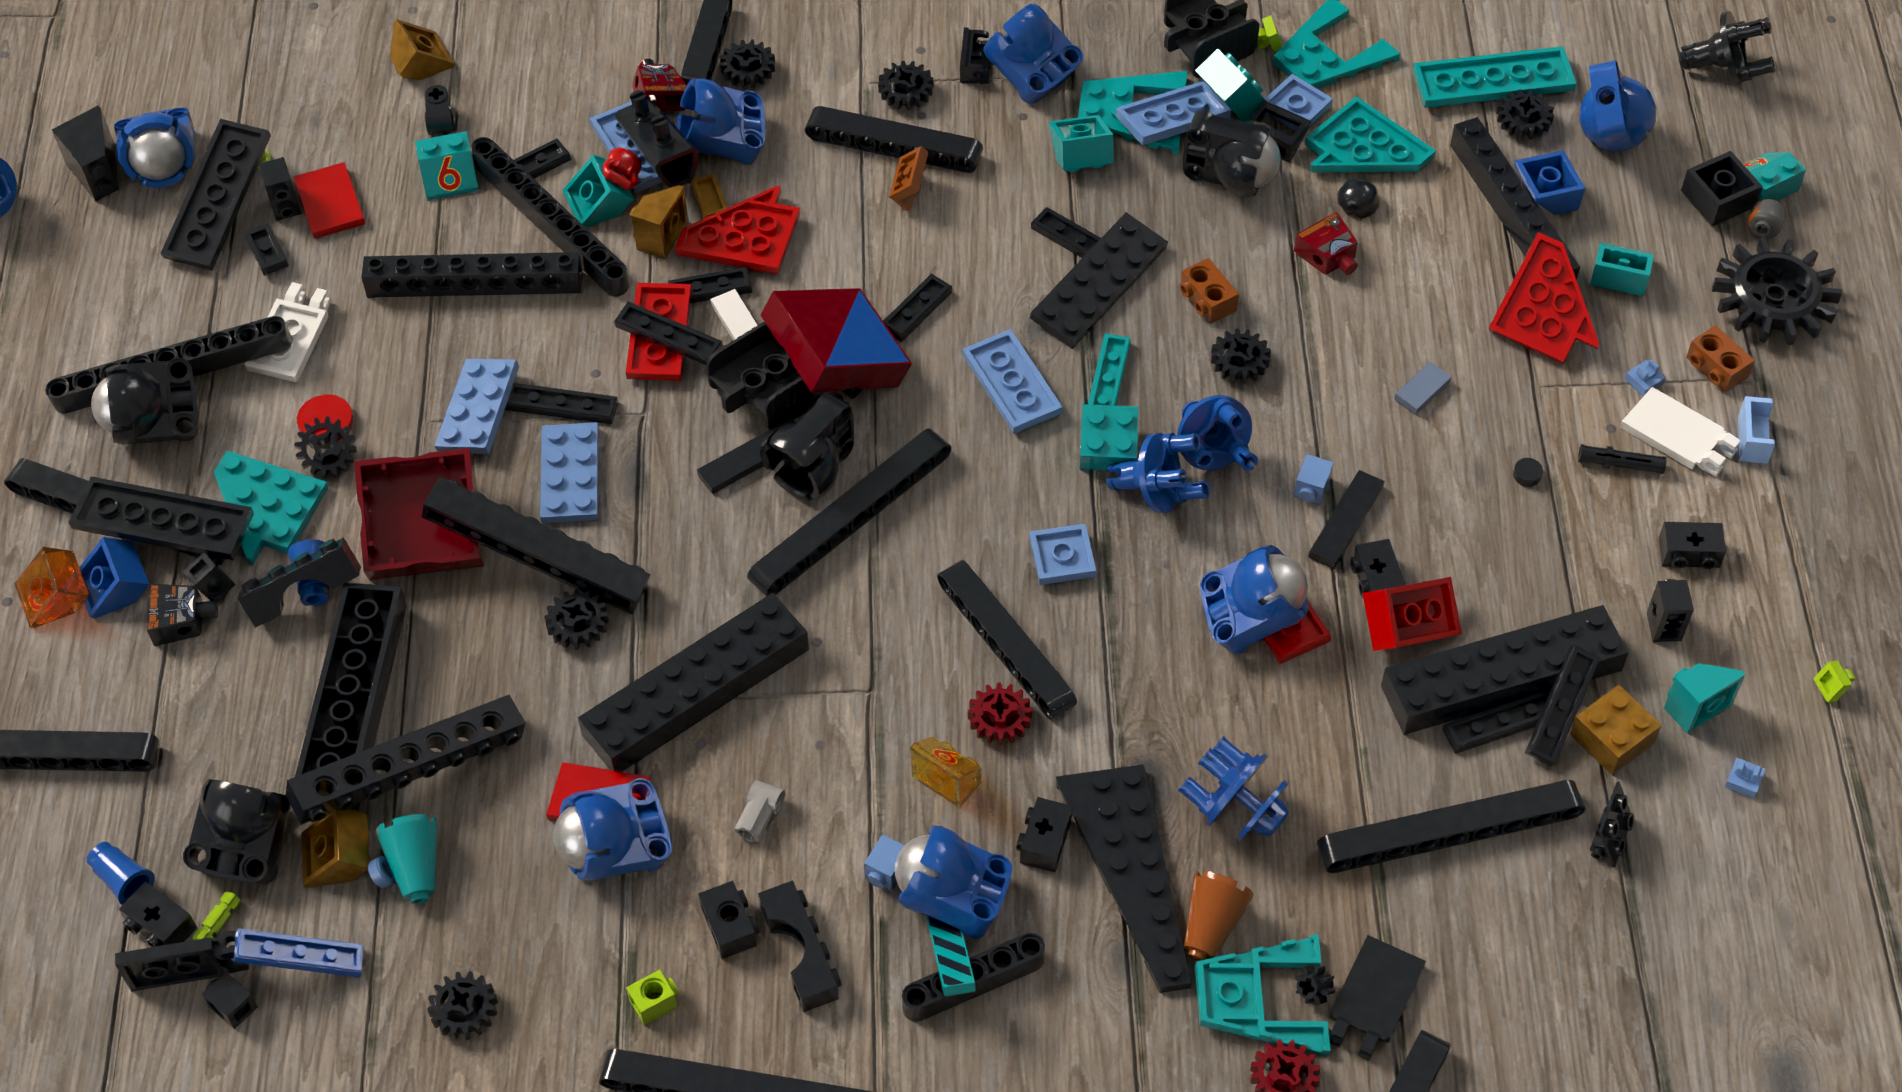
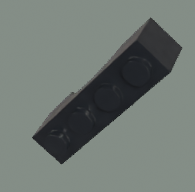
(331, 565)
(786, 914)

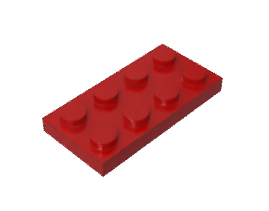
(648, 359)

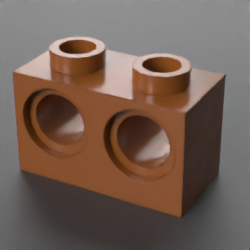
(1209, 291)
(1720, 358)

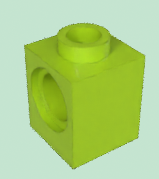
(651, 1009)

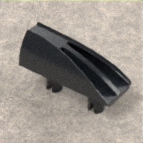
(658, 141)

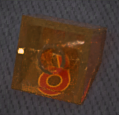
(51, 586)

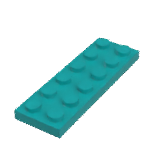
(1493, 76)

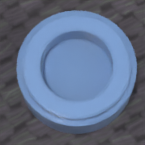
(381, 872)

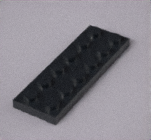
(216, 194)
(1098, 280)
(161, 518)

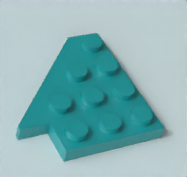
(1366, 141)
(279, 498)

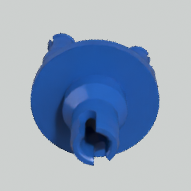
(1223, 433)
(1160, 472)

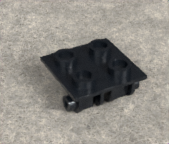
(1613, 828)

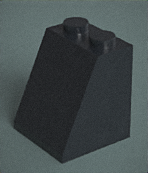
(89, 152)

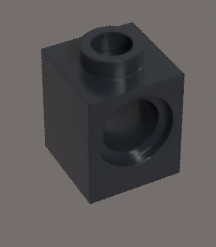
(209, 578)
(229, 1000)

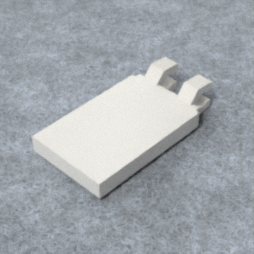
(305, 327)
(1680, 432)

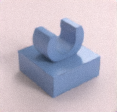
(1645, 376)
(1745, 777)

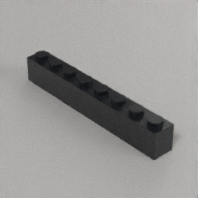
(1502, 186)
(535, 545)

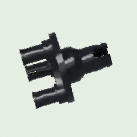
(1729, 49)

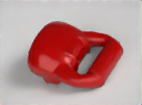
(625, 163)

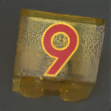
(944, 770)

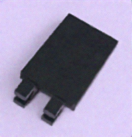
(178, 962)
(1375, 994)

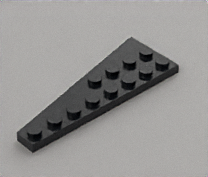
(1124, 842)

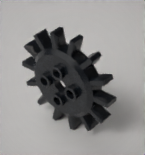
(1788, 278)

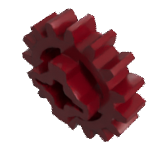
(1014, 710)
(1288, 1061)

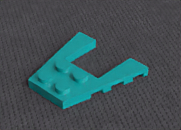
(1316, 62)
(1105, 95)
(1233, 1001)

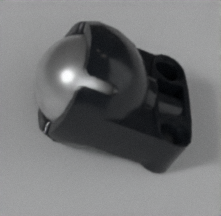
(1230, 153)
(146, 402)

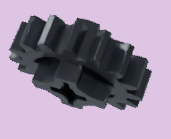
(747, 63)
(905, 85)
(1537, 118)
(1240, 356)
(320, 458)
(577, 619)
(453, 1017)

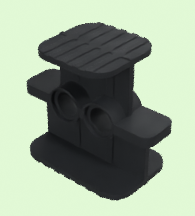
(1209, 26)
(759, 373)

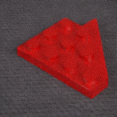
(744, 235)
(1545, 304)

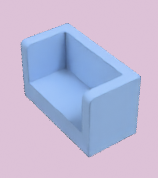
(1754, 430)

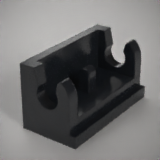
(973, 62)

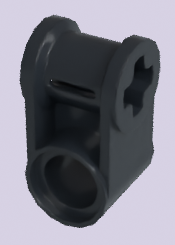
(438, 111)

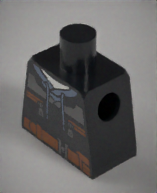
(176, 613)

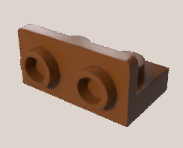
(908, 177)

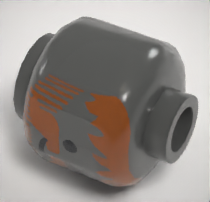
(1768, 217)

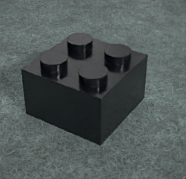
(1721, 188)

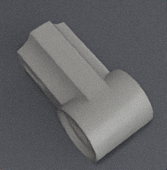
(762, 803)

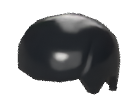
(1358, 197)

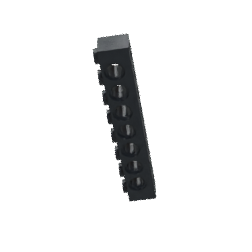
(472, 274)
(389, 756)

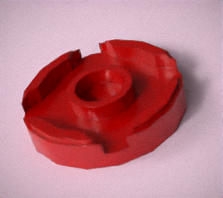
(324, 406)

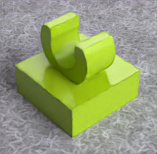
(1269, 35)
(1833, 681)

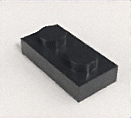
(266, 249)

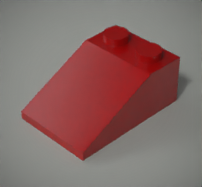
(1412, 613)

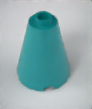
(411, 854)

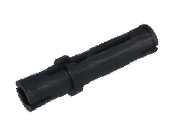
(1624, 459)

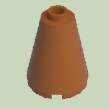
(1213, 913)

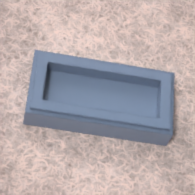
(1422, 388)

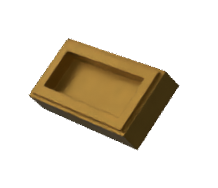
(708, 195)

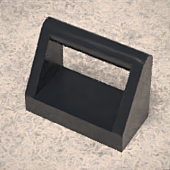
(1287, 144)

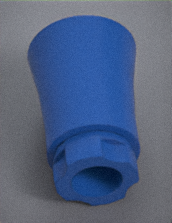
(310, 591)
(118, 871)

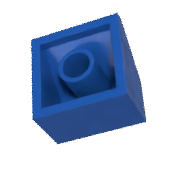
(1552, 181)
(112, 576)

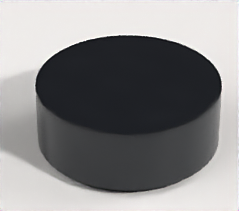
(1528, 472)

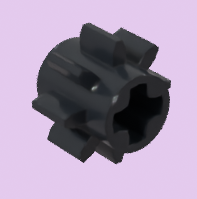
(1315, 984)

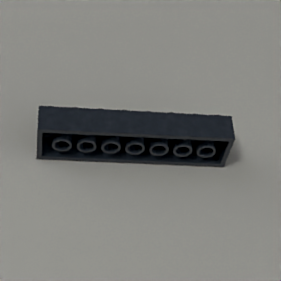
(1497, 669)
(354, 675)
(693, 683)

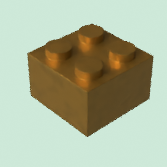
(1615, 729)

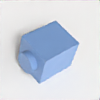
(1313, 479)
(881, 863)

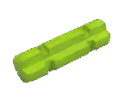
(218, 916)

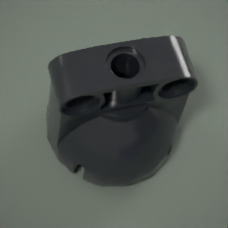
(811, 448)
(238, 831)

